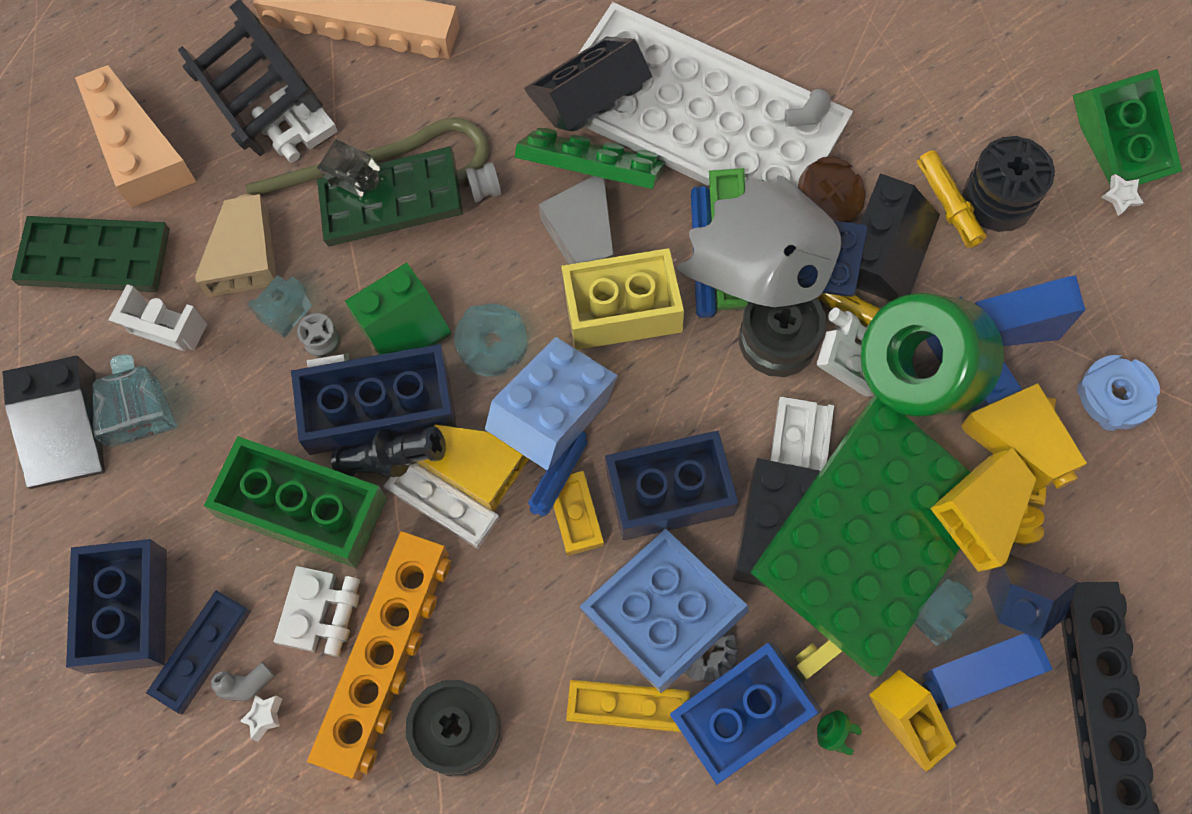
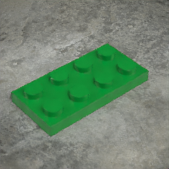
(583, 157)

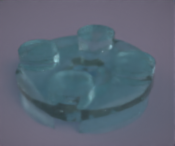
(487, 319)

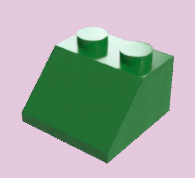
(398, 313)

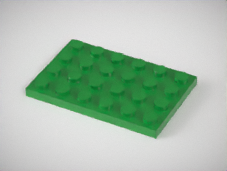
(864, 538)

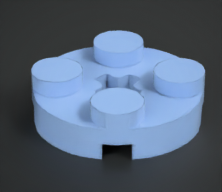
(1113, 412)

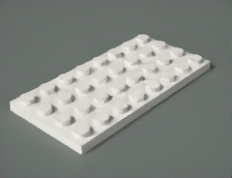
(710, 108)

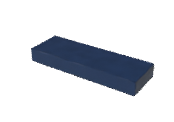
(198, 652)

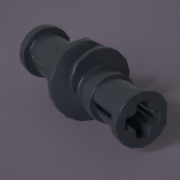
(389, 454)

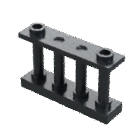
(280, 70)

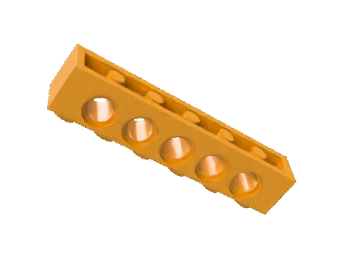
(330, 748)

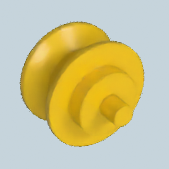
(1030, 526)

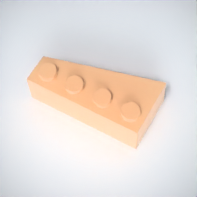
(133, 146)

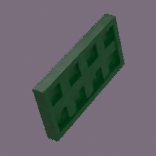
(407, 195)
(91, 253)

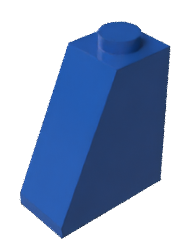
(1036, 312)
(986, 671)

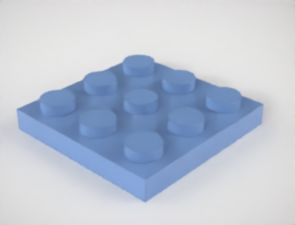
(664, 610)

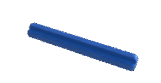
(701, 217)

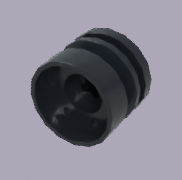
(1009, 183)

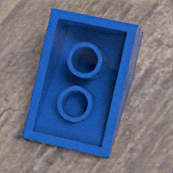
(745, 712)

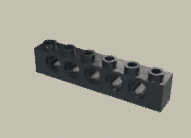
(1090, 687)

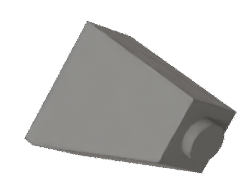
(579, 221)

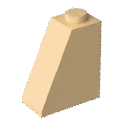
(239, 249)

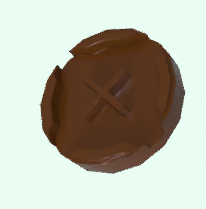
(834, 188)

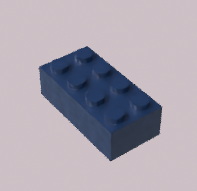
(360, 396)

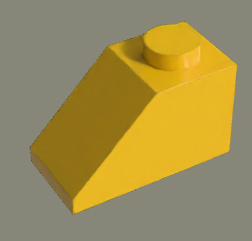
(913, 719)

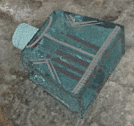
(129, 404)

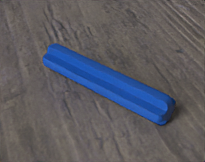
(556, 477)

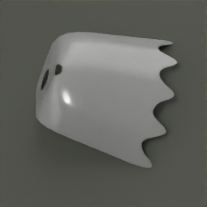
(747, 241)

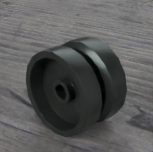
(781, 338)
(430, 724)

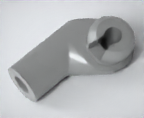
(811, 112)
(241, 687)

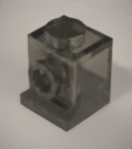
(349, 168)

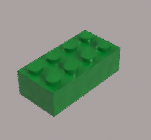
(296, 501)

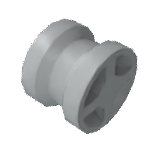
(483, 182)
(314, 327)

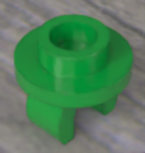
(833, 731)

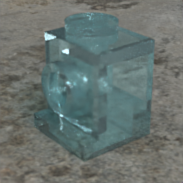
(281, 305)
(943, 611)

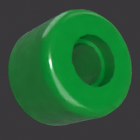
(969, 361)

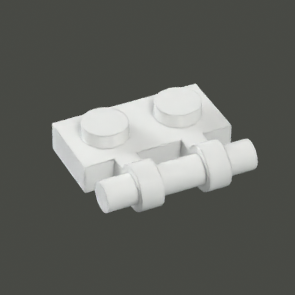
(305, 127)
(841, 353)
(307, 607)

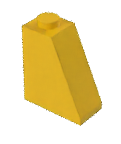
(1034, 432)
(477, 464)
(988, 508)

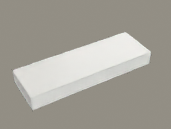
(444, 504)

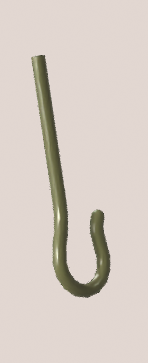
(387, 152)

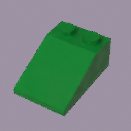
(1129, 128)

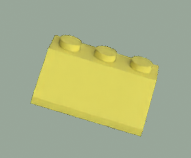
(623, 299)

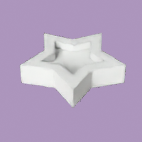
(1123, 194)
(262, 716)

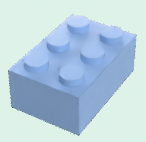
(550, 403)

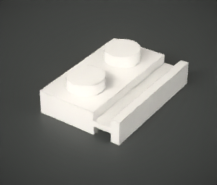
(802, 433)

